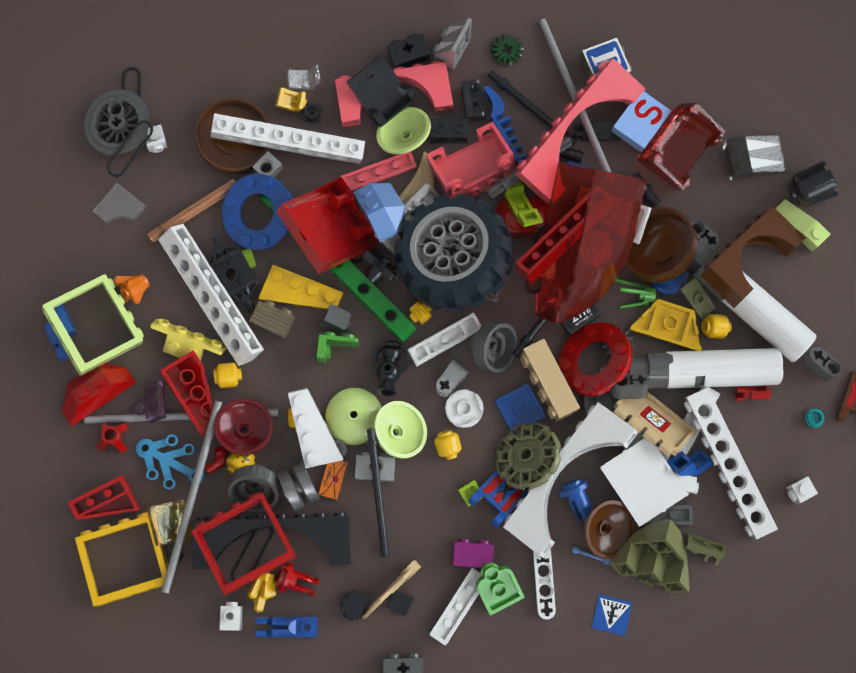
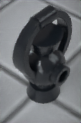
(389, 371)

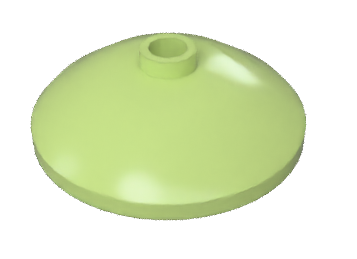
(404, 131)
(338, 420)
(408, 426)

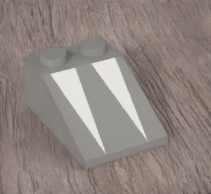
(453, 43)

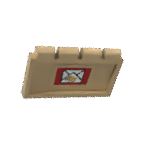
(657, 422)

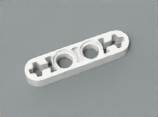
(547, 580)

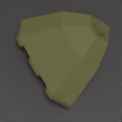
(655, 557)

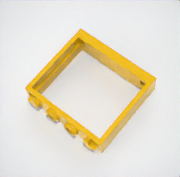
(130, 591)

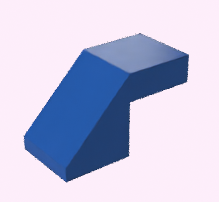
(691, 465)

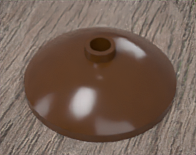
(616, 530)

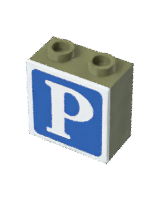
(610, 49)

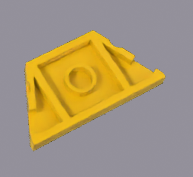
(669, 324)

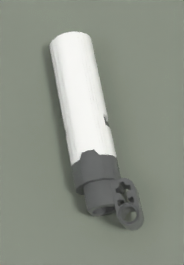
(699, 370)

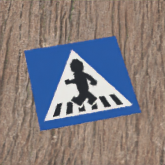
(612, 615)

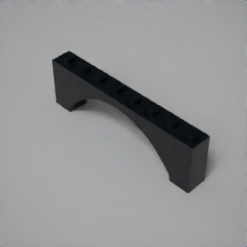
(328, 532)

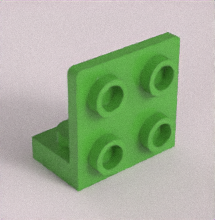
(329, 339)

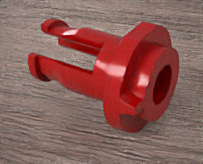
(287, 579)

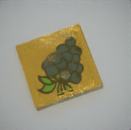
(166, 520)

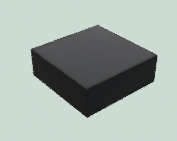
(400, 603)

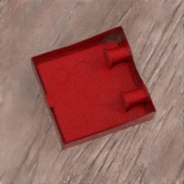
(328, 225)

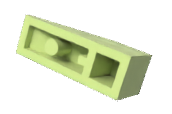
(805, 224)

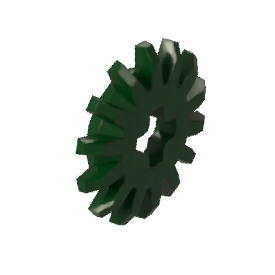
(499, 47)

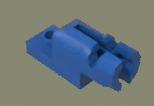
(68, 325)
(288, 626)

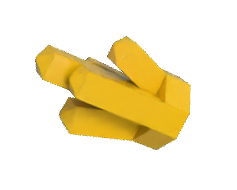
(261, 590)

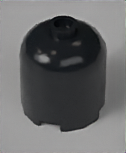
(813, 185)

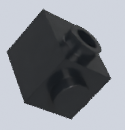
(353, 605)

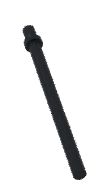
(372, 441)

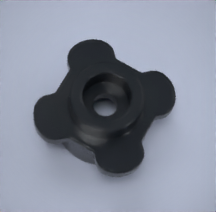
(312, 108)

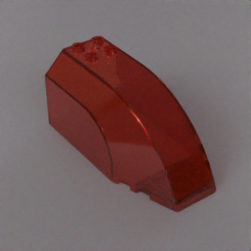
(605, 242)

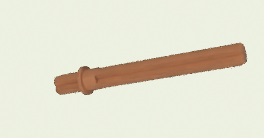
(191, 211)

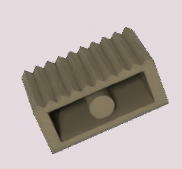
(272, 319)

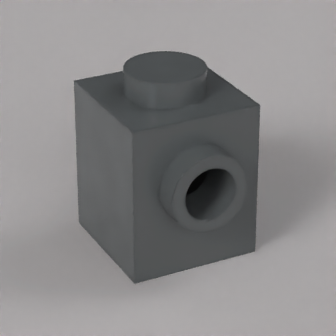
(335, 320)

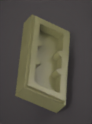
(697, 298)

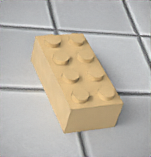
(549, 380)

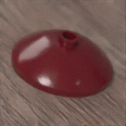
(243, 415)

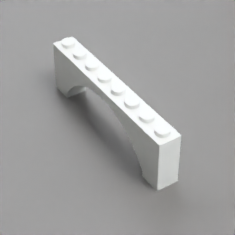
(598, 430)

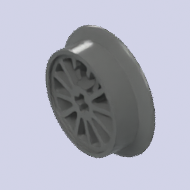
(108, 104)

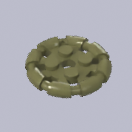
(535, 462)

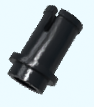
(572, 154)

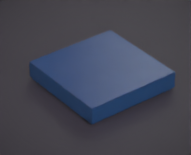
(520, 407)

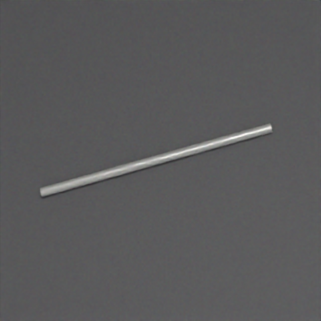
(572, 91)
(141, 418)
(191, 499)

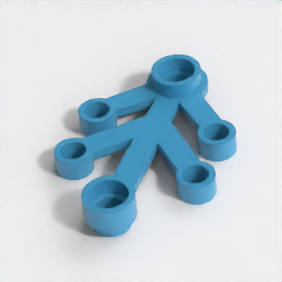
(166, 459)

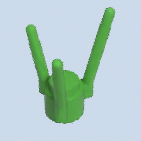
(645, 293)

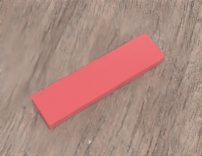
(380, 171)

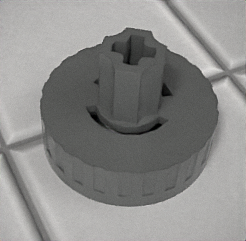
(492, 353)
(258, 480)

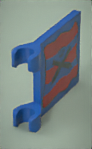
(499, 495)

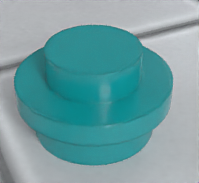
(814, 418)

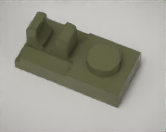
(707, 547)

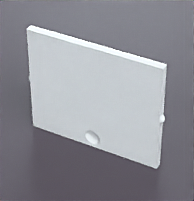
(644, 481)

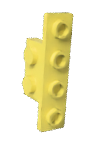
(182, 341)

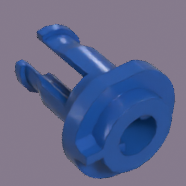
(577, 497)

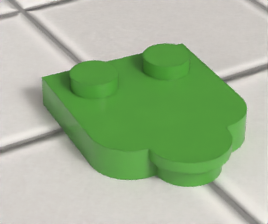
(498, 587)

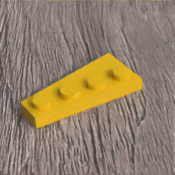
(290, 288)

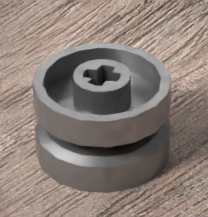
(298, 486)

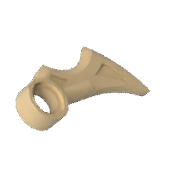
(423, 176)
(405, 575)

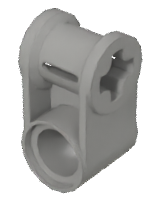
(453, 376)

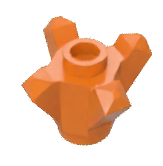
(132, 287)

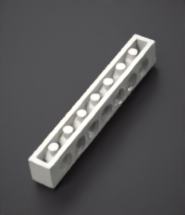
(287, 139)
(210, 294)
(765, 523)

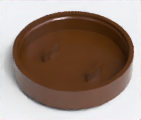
(227, 155)
(665, 246)

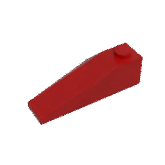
(190, 388)

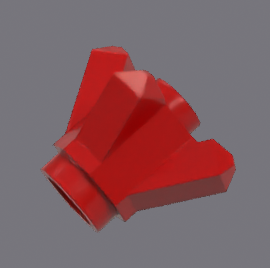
(112, 437)

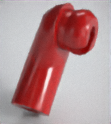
(219, 460)

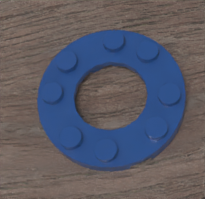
(234, 201)

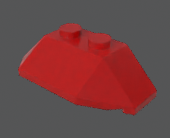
(514, 227)
(94, 390)

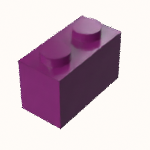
(472, 554)

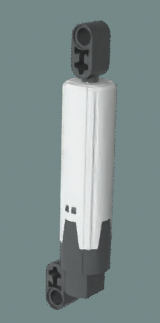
(767, 314)

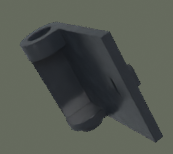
(382, 93)

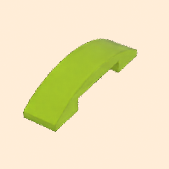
(521, 206)

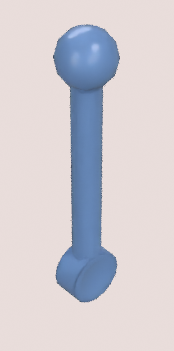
(576, 550)

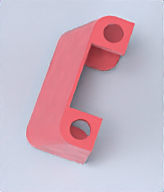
(474, 166)

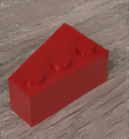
(107, 499)

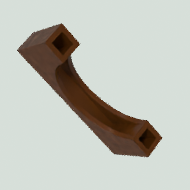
(726, 272)

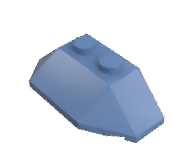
(381, 208)

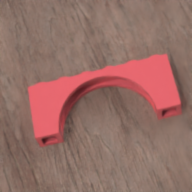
(430, 79)

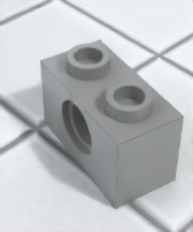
(363, 471)

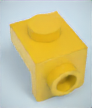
(290, 100)

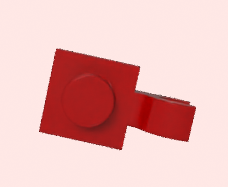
(755, 392)

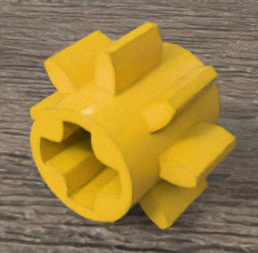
(420, 313)

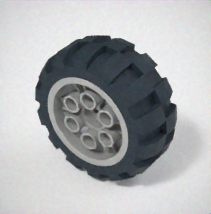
(433, 229)

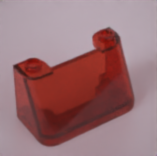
(680, 144)

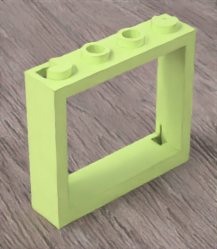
(67, 343)

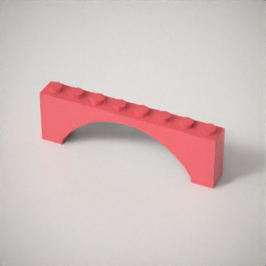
(608, 84)

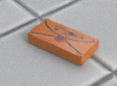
(333, 479)

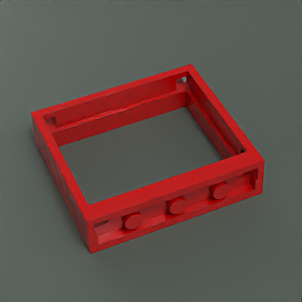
(222, 517)

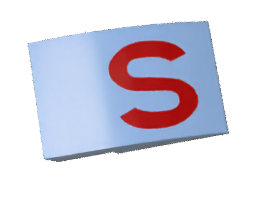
(641, 121)

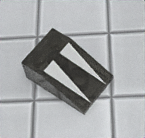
(753, 156)

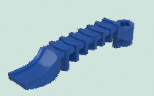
(497, 112)

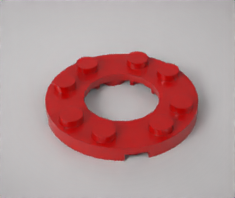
(615, 370)

